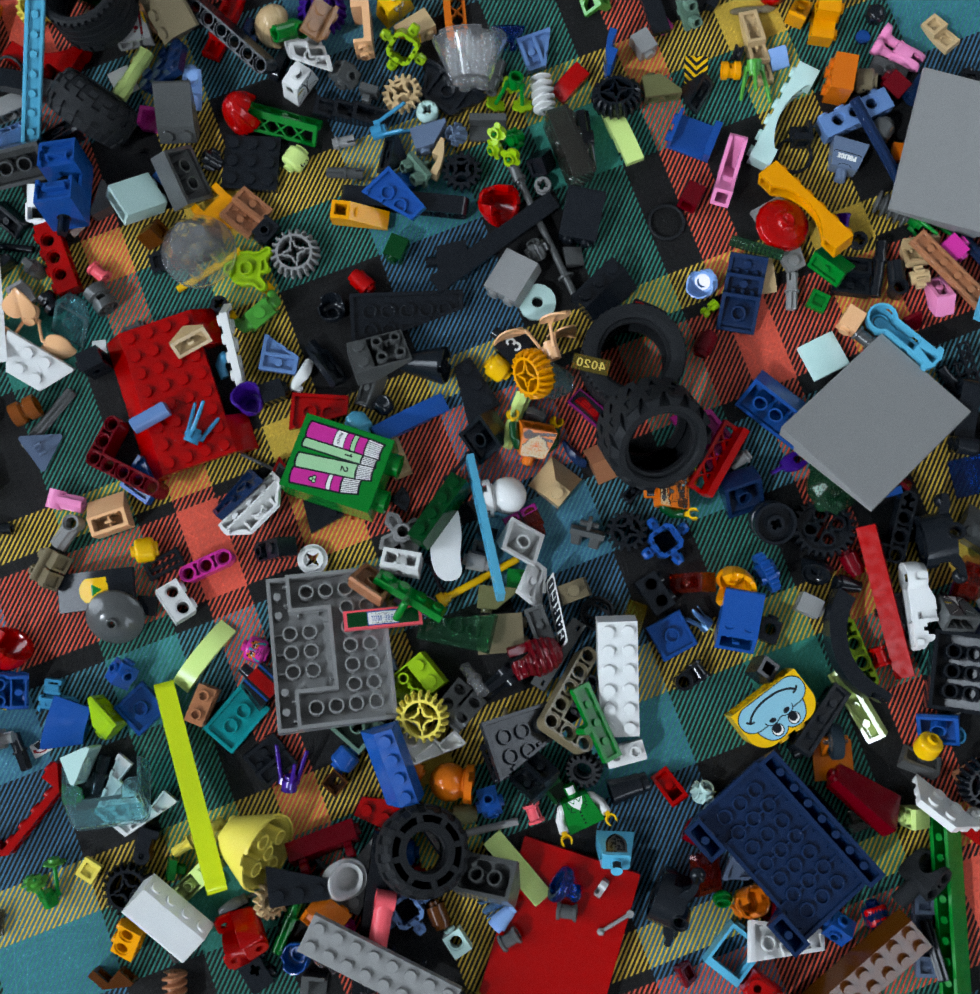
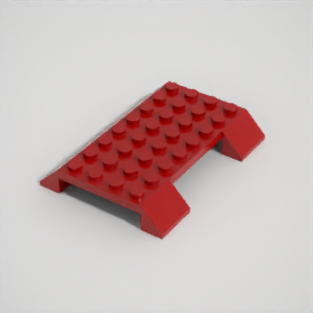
(154, 374)

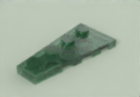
(467, 633)

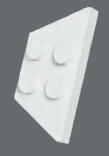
(32, 363)
(941, 808)

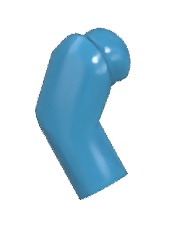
(221, 365)

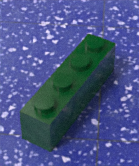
(439, 511)

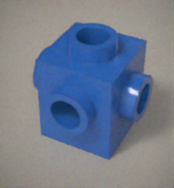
(122, 673)
(489, 802)
(839, 929)

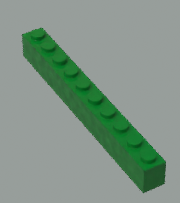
(951, 909)

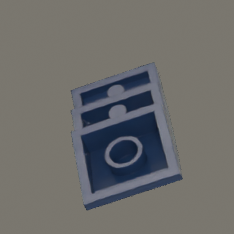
(742, 293)

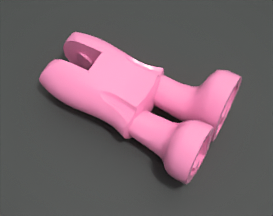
(901, 54)

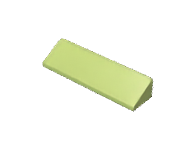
(862, 713)
(530, 881)

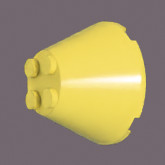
(252, 843)

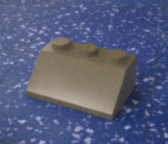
(170, 18)

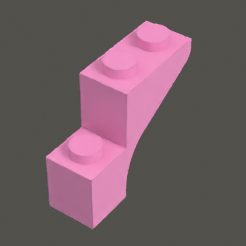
(728, 170)

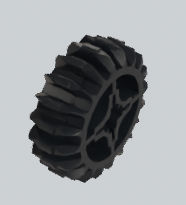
(627, 94)
(969, 782)
(127, 881)

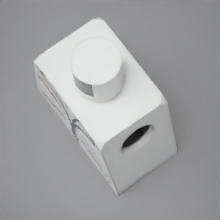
(300, 81)

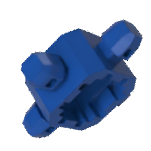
(680, 529)

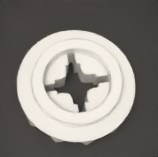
(303, 560)

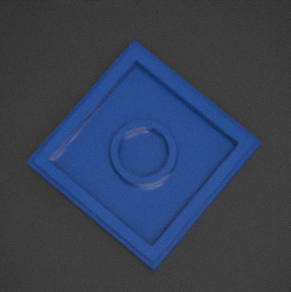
(671, 635)
(139, 708)

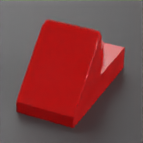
(669, 786)

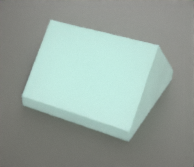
(80, 763)

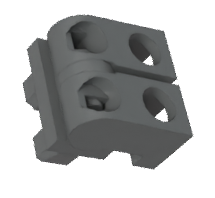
(461, 714)

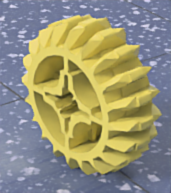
(439, 713)

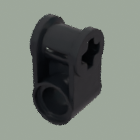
(693, 673)

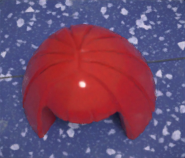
(236, 114)
(498, 203)
(14, 648)

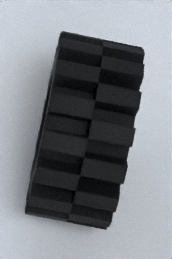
(581, 777)

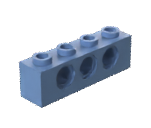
(827, 129)

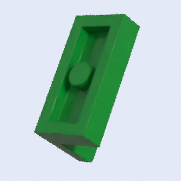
(830, 268)

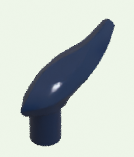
(574, 455)

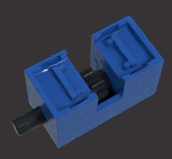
(68, 193)

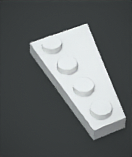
(765, 945)

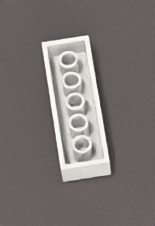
(618, 673)

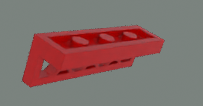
(724, 460)

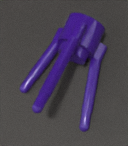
(290, 781)

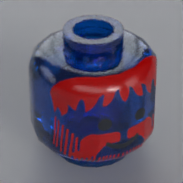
(874, 913)

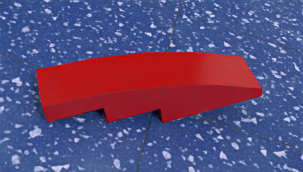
(214, 47)

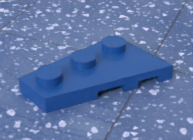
(394, 194)

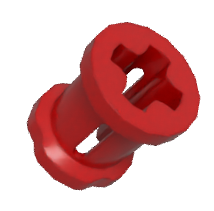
(879, 656)

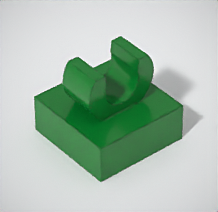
(174, 868)

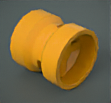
(730, 70)

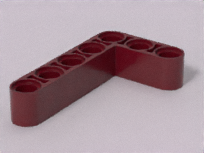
(103, 453)

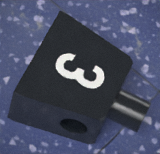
(510, 347)

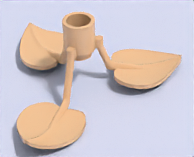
(17, 306)
(550, 346)

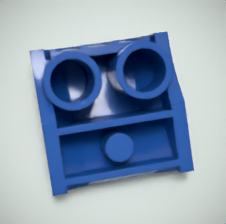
(14, 690)

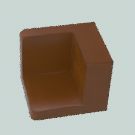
(153, 234)

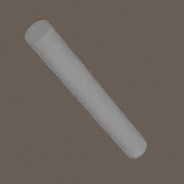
(492, 827)

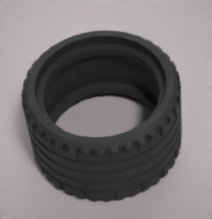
(99, 27)

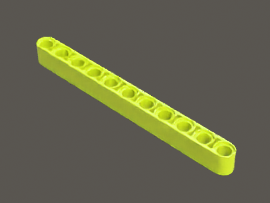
(190, 788)

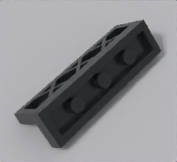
(815, 728)

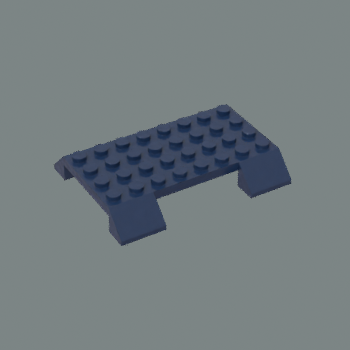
(786, 847)

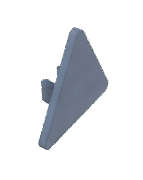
(41, 447)

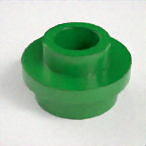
(722, 898)

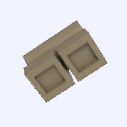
(47, 568)

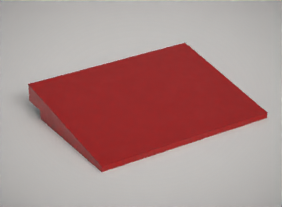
(562, 953)

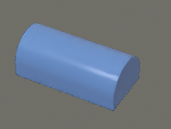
(150, 417)

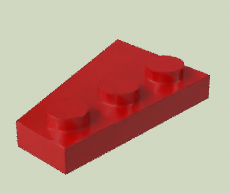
(374, 810)

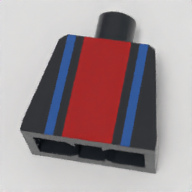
(258, 684)

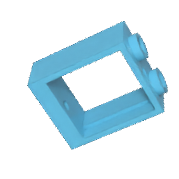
(734, 978)

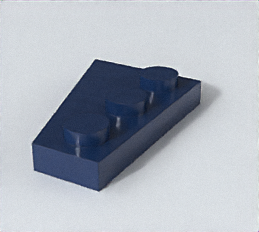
(242, 489)

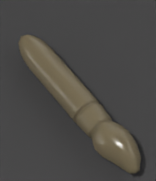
(760, 9)

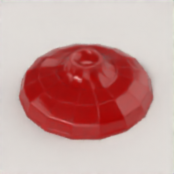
(782, 225)

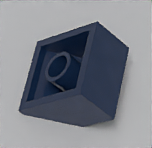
(741, 491)

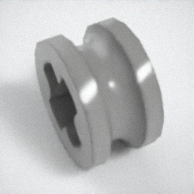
(539, 181)

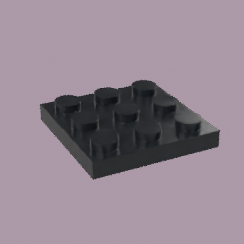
(251, 163)

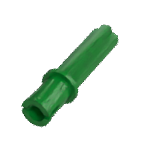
(291, 917)

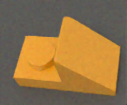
(798, 13)

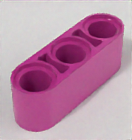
(198, 565)

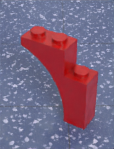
(54, 61)

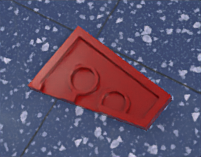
(321, 405)

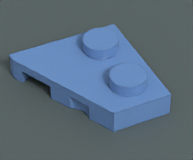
(534, 49)
(277, 358)

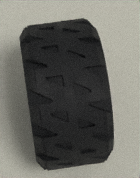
(673, 459)

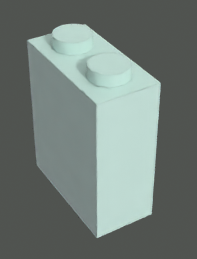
(136, 198)

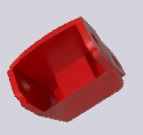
(241, 937)
(759, 983)

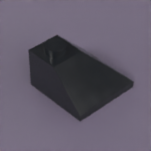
(484, 435)

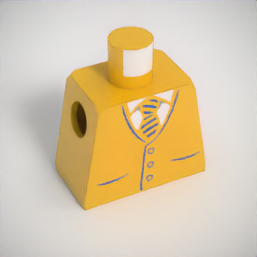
(392, 11)

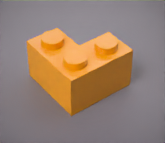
(823, 21)

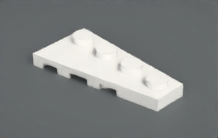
(228, 326)

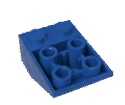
(739, 620)

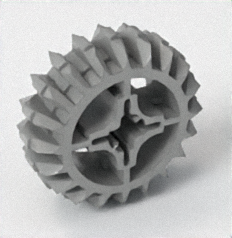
(287, 255)

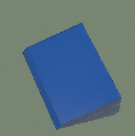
(944, 725)

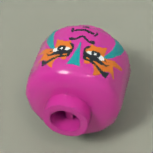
(256, 650)

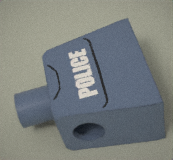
(845, 157)

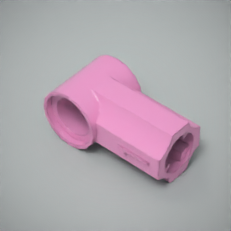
(61, 500)

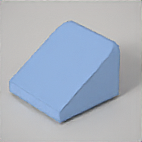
(778, 58)

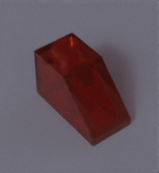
(693, 582)

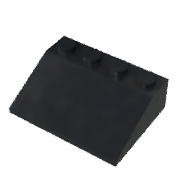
(953, 672)

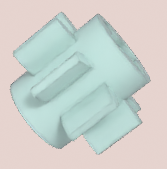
(702, 791)

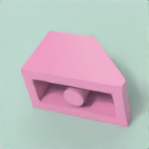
(940, 297)

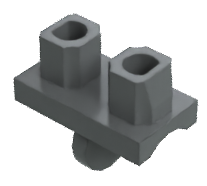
(579, 531)

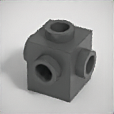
(344, 75)

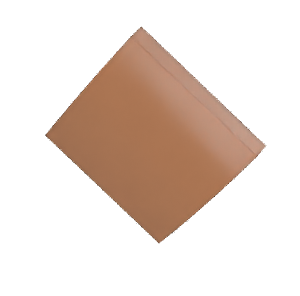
(245, 212)

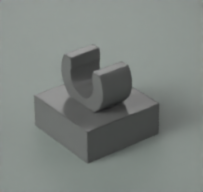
(369, 92)
(535, 415)

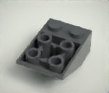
(377, 356)

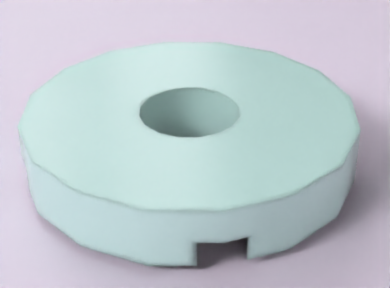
(541, 292)

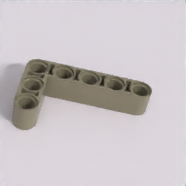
(565, 700)

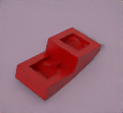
(570, 82)

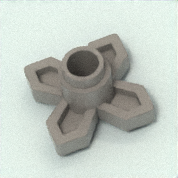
(392, 539)

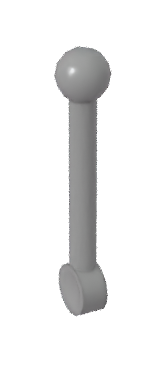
(629, 914)

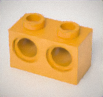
(127, 939)

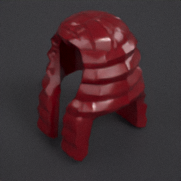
(542, 657)

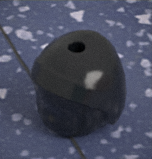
(875, 14)
(383, 405)

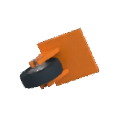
(831, 751)

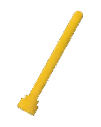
(445, 598)

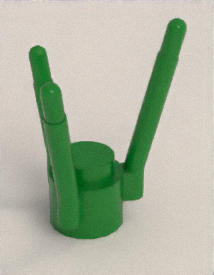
(916, 224)

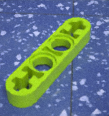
(861, 651)

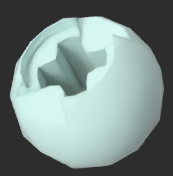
(427, 105)

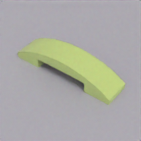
(203, 655)

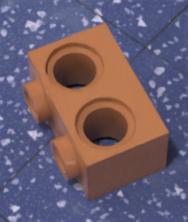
(202, 704)

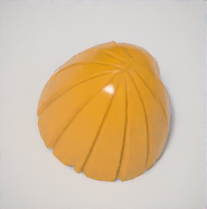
(734, 578)

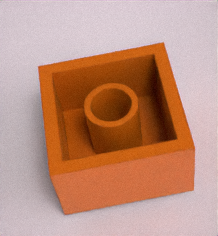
(840, 78)

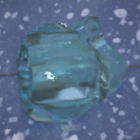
(563, 382)

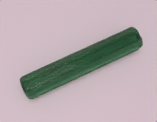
(756, 247)

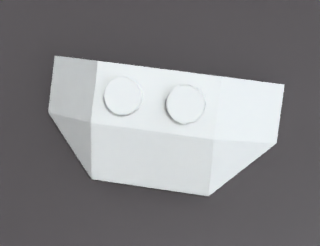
(254, 508)

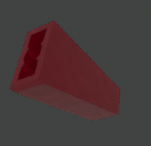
(866, 798)

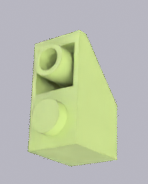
(913, 817)

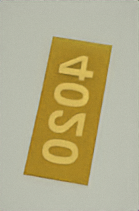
(590, 364)

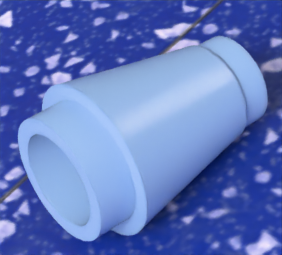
(502, 918)

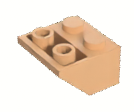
(109, 515)

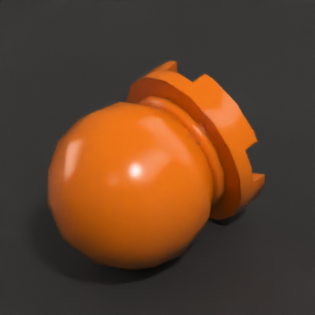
(453, 782)

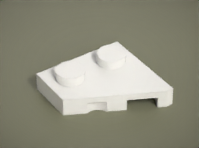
(533, 584)

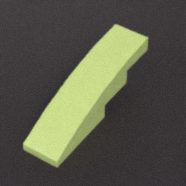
(624, 140)

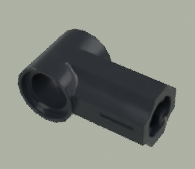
(896, 277)

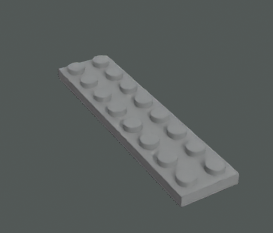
(369, 961)

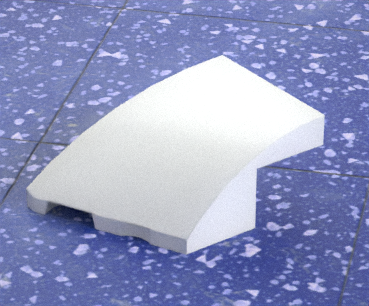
(308, 52)

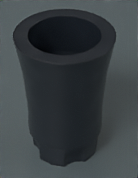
(627, 787)

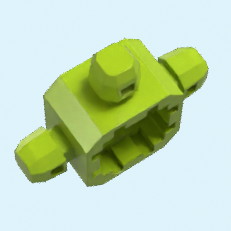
(411, 35)

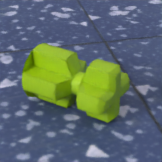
(713, 305)

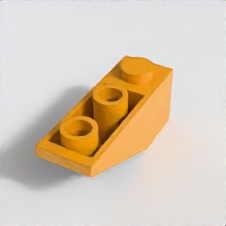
(358, 215)

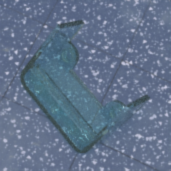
(110, 811)

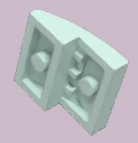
(823, 356)

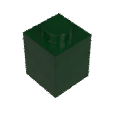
(396, 249)

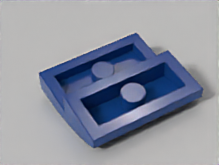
(610, 53)

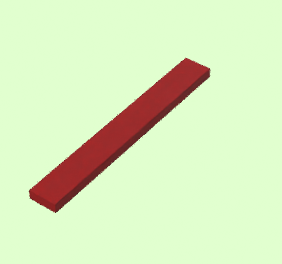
(885, 601)

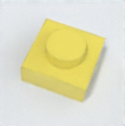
(89, 870)

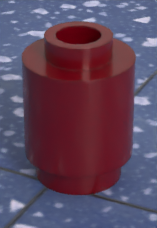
(705, 343)
(852, 562)

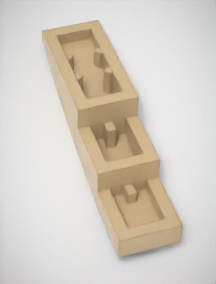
(754, 41)

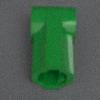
(287, 30)

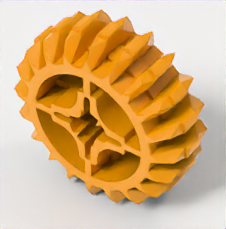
(533, 373)

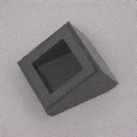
(573, 257)

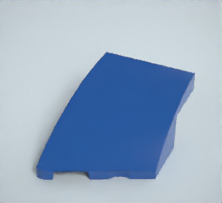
(65, 724)

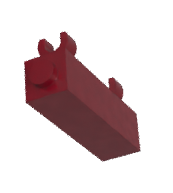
(323, 842)

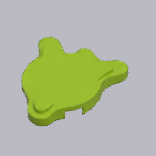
(251, 267)

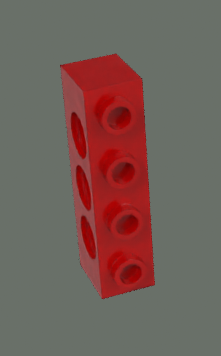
(59, 248)

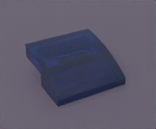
(965, 475)

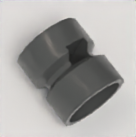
(101, 298)

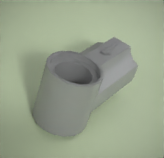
(66, 533)

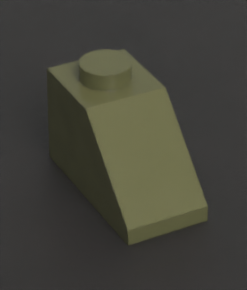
(658, 89)
(487, 600)

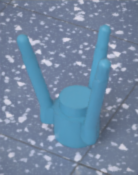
(380, 130)
(193, 434)

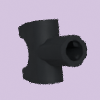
(918, 880)

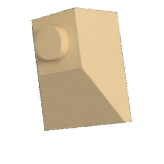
(554, 482)

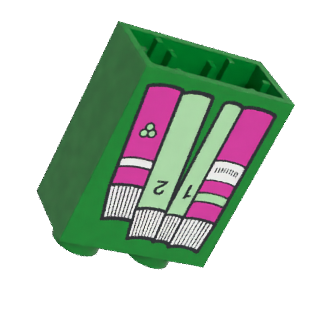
(341, 468)

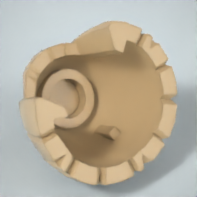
(265, 18)

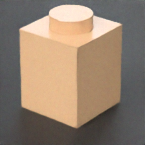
(850, 320)

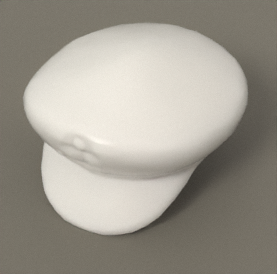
(346, 879)

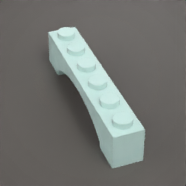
(801, 82)

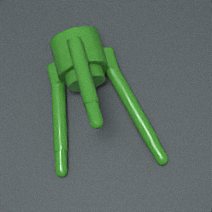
(754, 67)

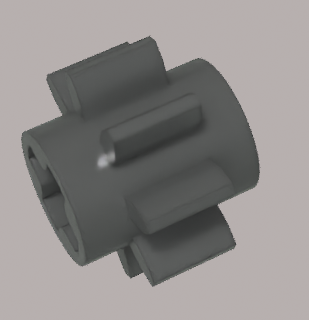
(536, 249)

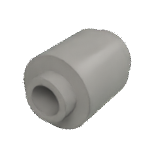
(475, 562)

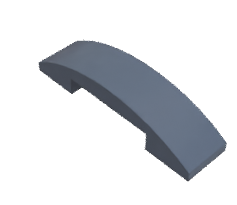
(920, 911)

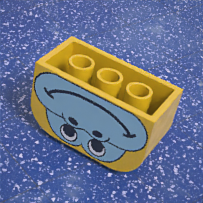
(773, 710)

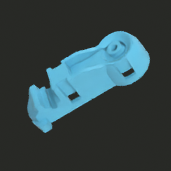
(901, 335)

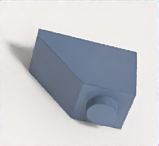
(427, 136)

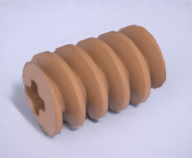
(175, 981)

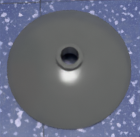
(118, 608)

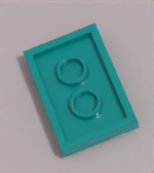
(235, 720)

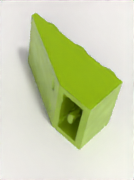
(418, 674)

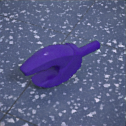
(788, 464)

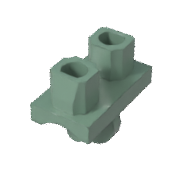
(689, 14)
(418, 169)

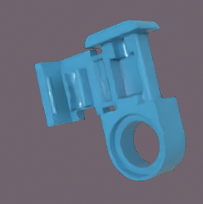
(51, 690)

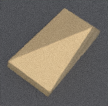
(189, 339)

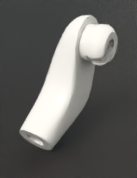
(301, 376)

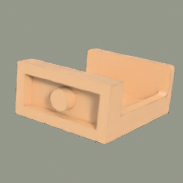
(362, 15)

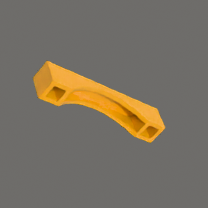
(780, 183)

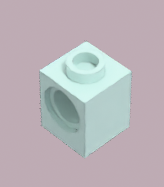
(460, 949)

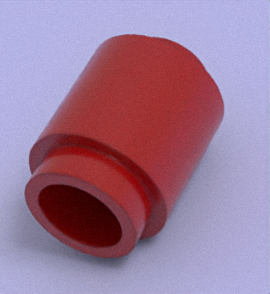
(361, 281)

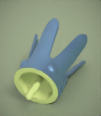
(706, 621)
(489, 908)

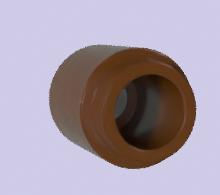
(438, 914)

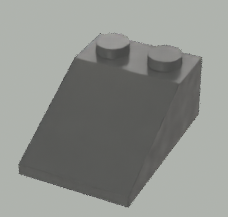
(175, 112)

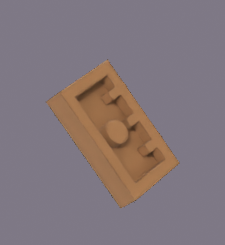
(318, 20)

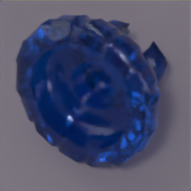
(512, 32)
(564, 886)

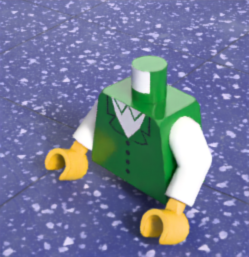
(580, 810)

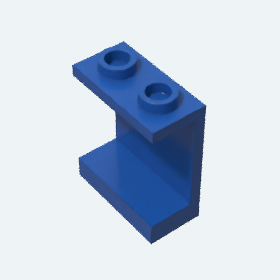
(692, 136)

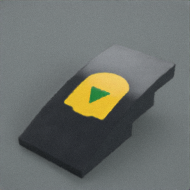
(79, 588)

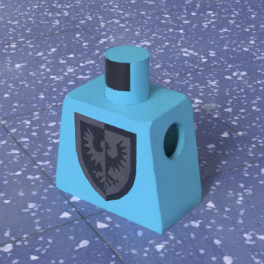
(614, 850)

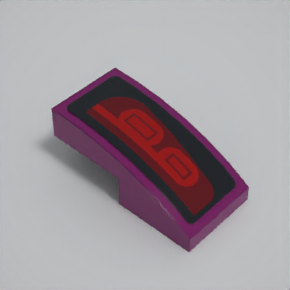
(586, 406)

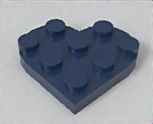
(168, 67)

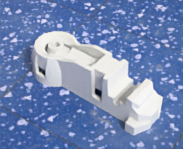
(918, 603)

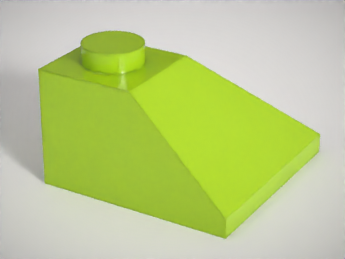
(104, 717)

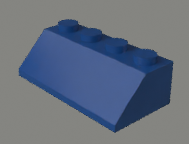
(769, 404)
(393, 765)

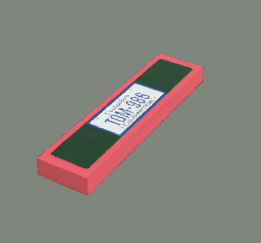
(380, 618)

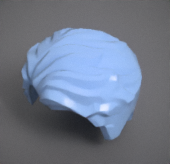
(701, 283)

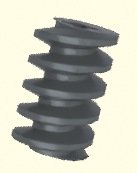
(881, 203)

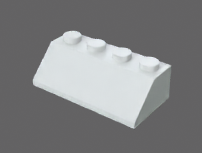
(167, 917)

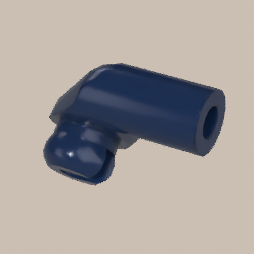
(248, 27)

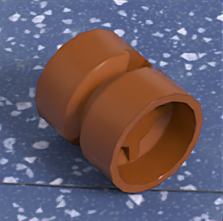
(22, 412)

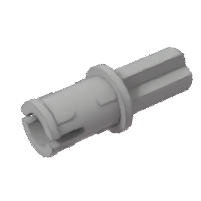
(791, 291)

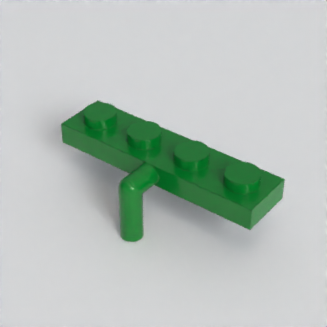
(409, 596)
(595, 723)

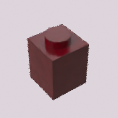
(895, 83)
(691, 196)

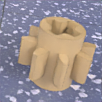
(919, 277)

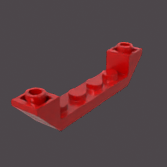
(53, 776)

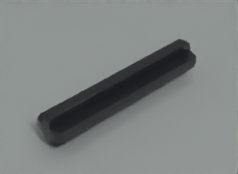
(935, 952)

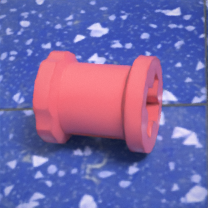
(98, 272)
(533, 813)

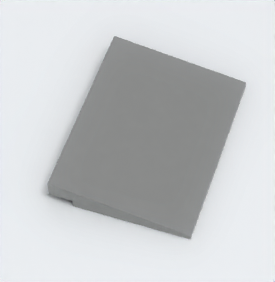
(942, 155)
(874, 422)
(318, 669)

